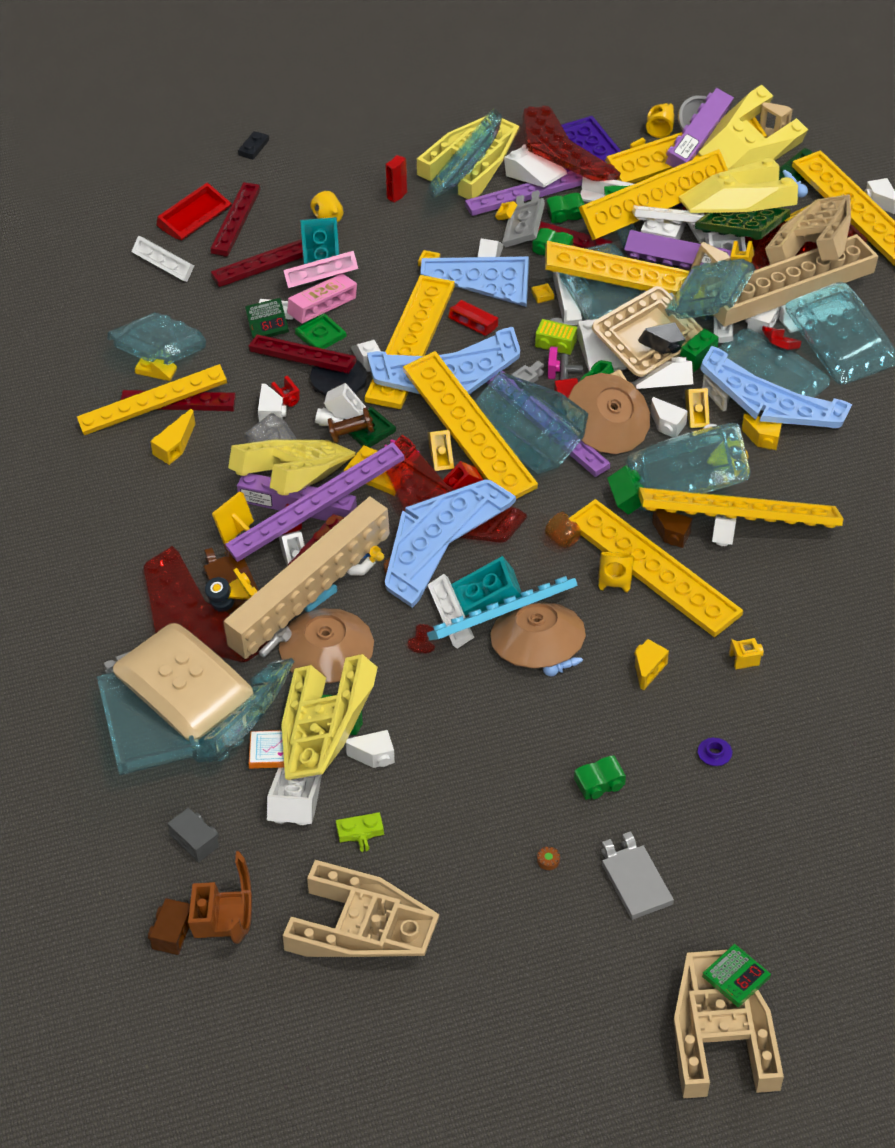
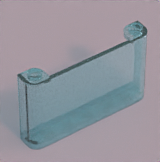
(137, 732)

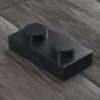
(253, 145)

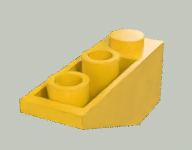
(173, 440)

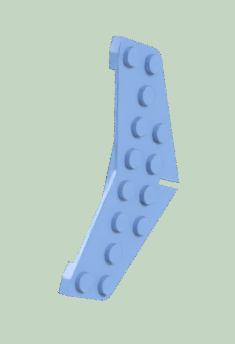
(470, 365)
(777, 402)
(439, 522)

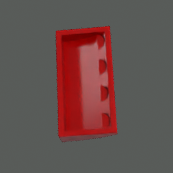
(192, 212)

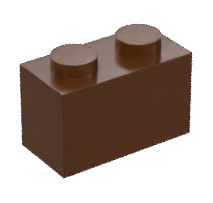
(170, 927)

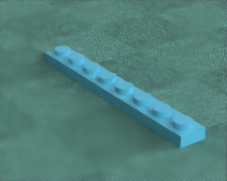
(494, 610)

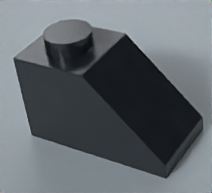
(663, 338)

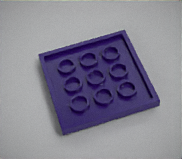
(591, 137)

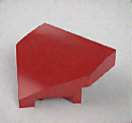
(776, 337)

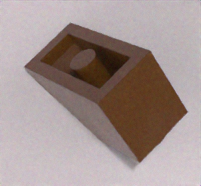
(672, 527)

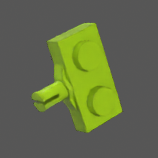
(360, 829)

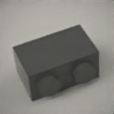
(193, 834)

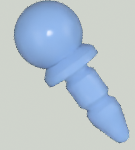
(802, 189)
(552, 671)

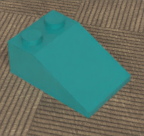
(319, 239)
(487, 586)

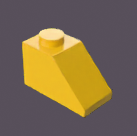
(697, 407)
(762, 433)
(441, 450)
(649, 662)

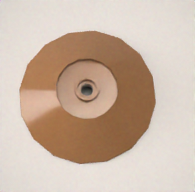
(608, 428)
(538, 635)
(325, 640)

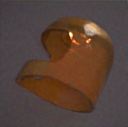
(562, 530)

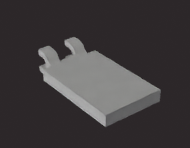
(524, 221)
(635, 878)

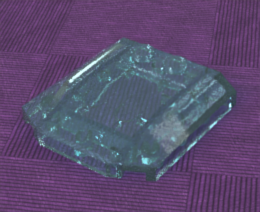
(710, 288)
(157, 338)

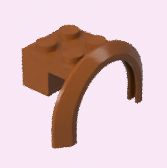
(224, 912)

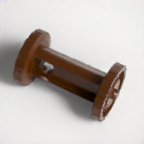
(350, 425)

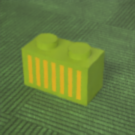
(556, 335)

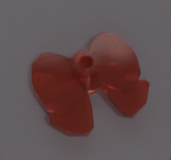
(419, 642)

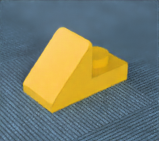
(156, 369)

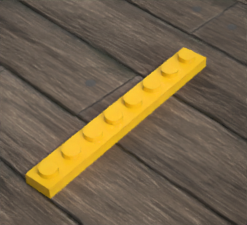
(151, 399)

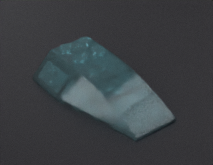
(231, 731)

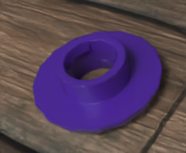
(714, 759)

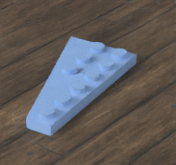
(490, 276)

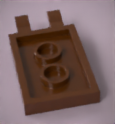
(224, 568)

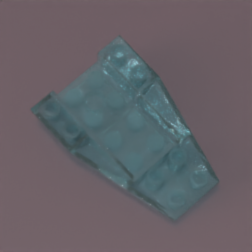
(533, 420)

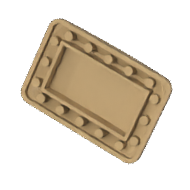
(625, 324)
(183, 681)

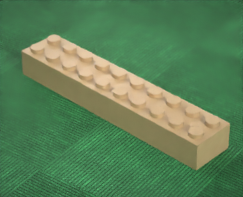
(796, 277)
(306, 578)

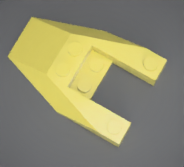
(742, 142)
(475, 182)
(742, 190)
(292, 462)
(317, 726)

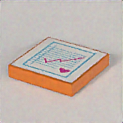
(266, 749)

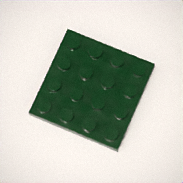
(741, 224)

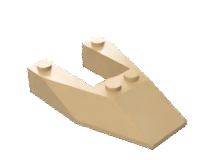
(821, 222)
(372, 924)
(710, 1017)

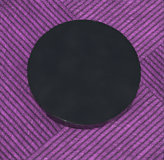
(327, 379)

